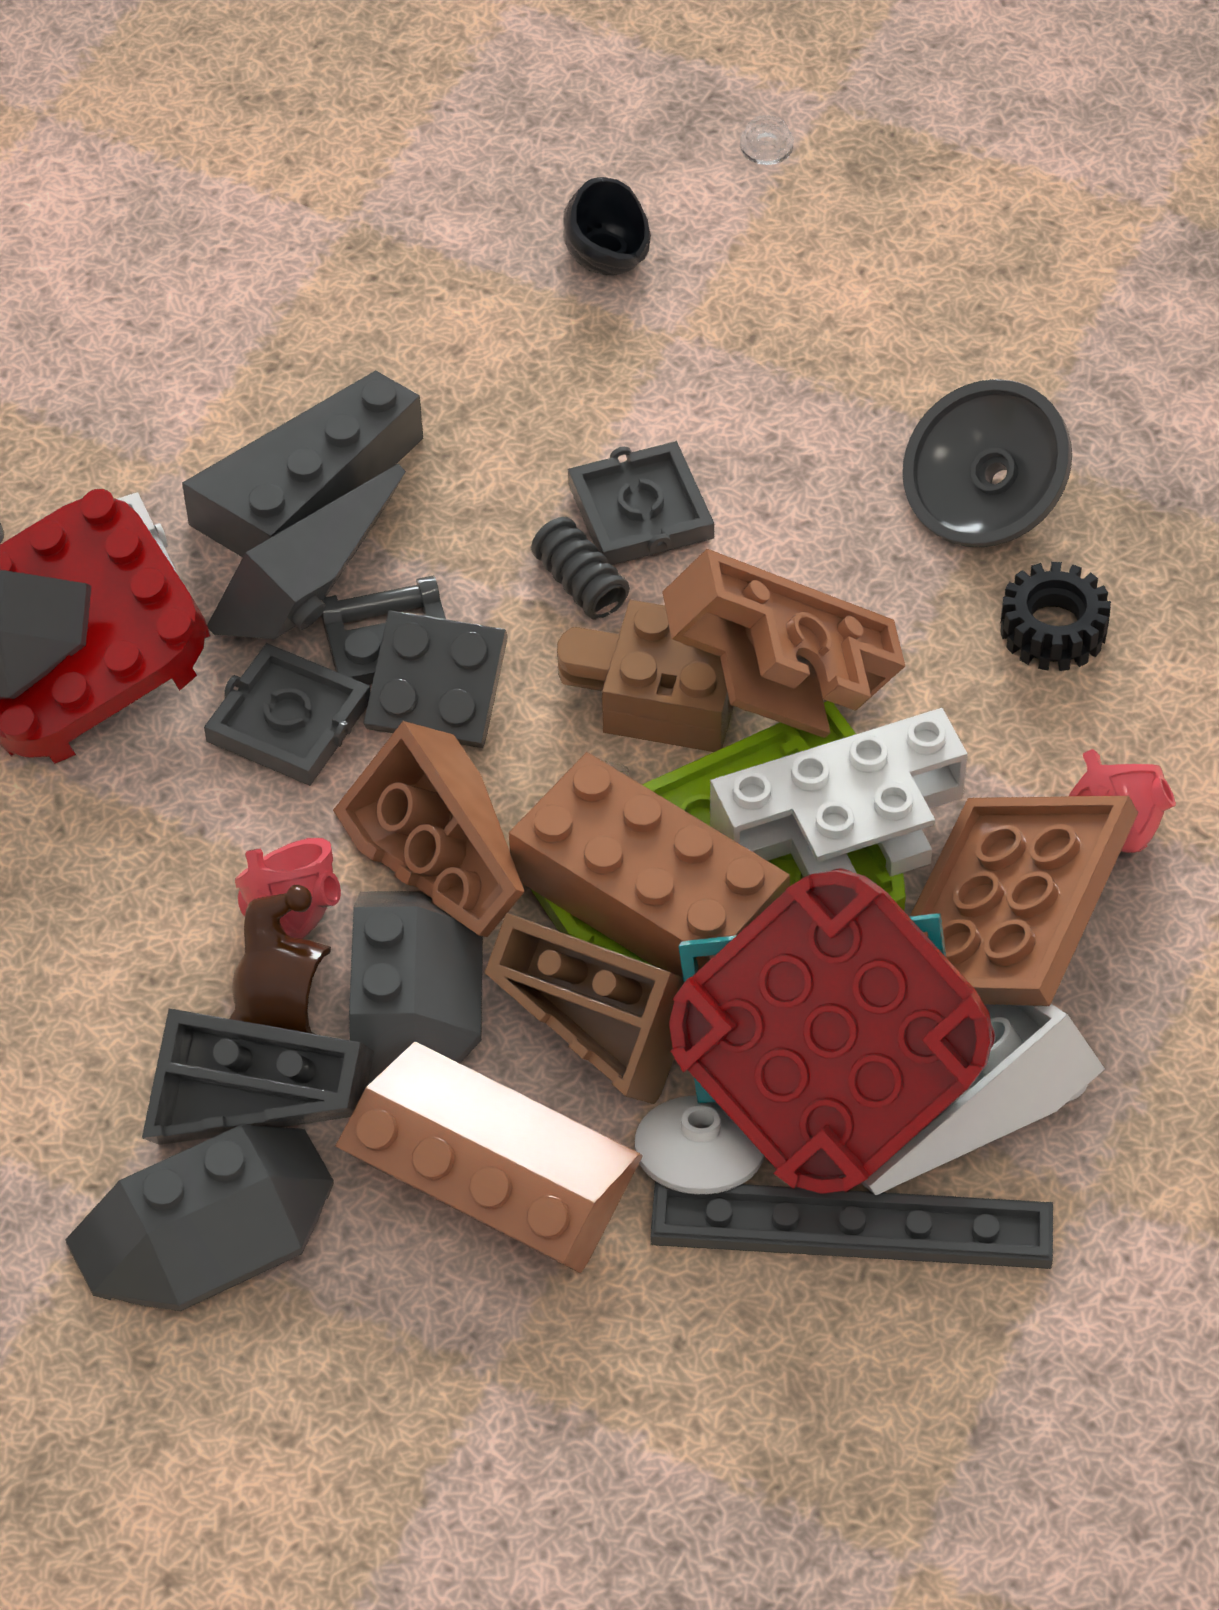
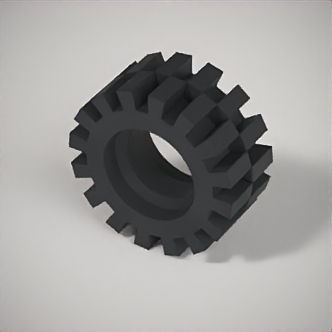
(1059, 590)

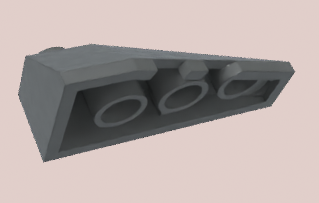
(293, 572)

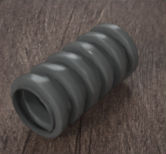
(579, 567)

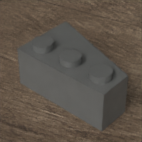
(246, 1073)

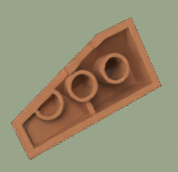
(434, 826)

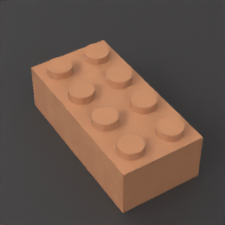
(639, 865)

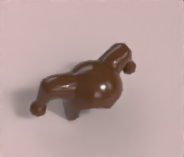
(276, 970)

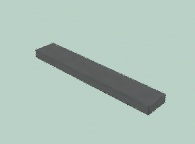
(857, 1225)

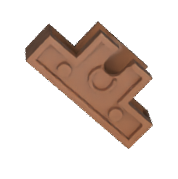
(782, 640)

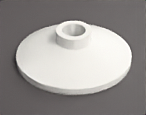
(695, 1147)

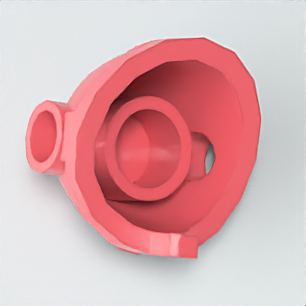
(1141, 782)
(297, 863)

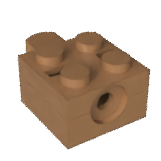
(649, 681)

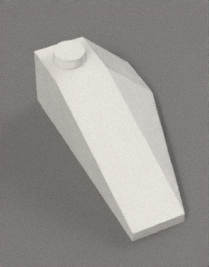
(1030, 1073)

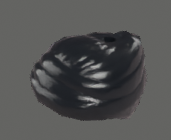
(606, 227)

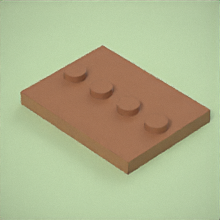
(1022, 888)

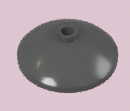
(971, 439)

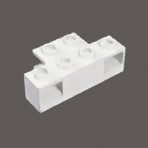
(847, 797)

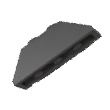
(38, 627)
(413, 978)
(204, 1218)

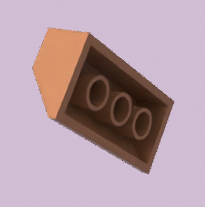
(491, 1154)

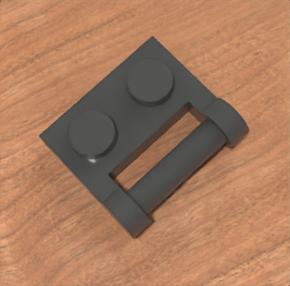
(358, 649)

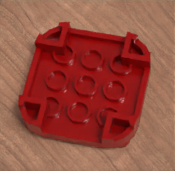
(138, 623)
(831, 1031)

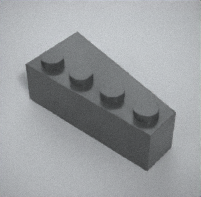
(304, 463)

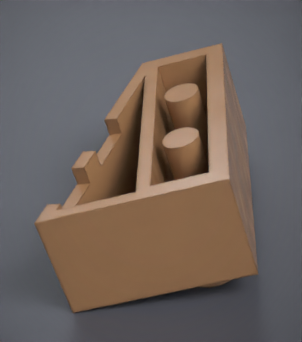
(594, 998)

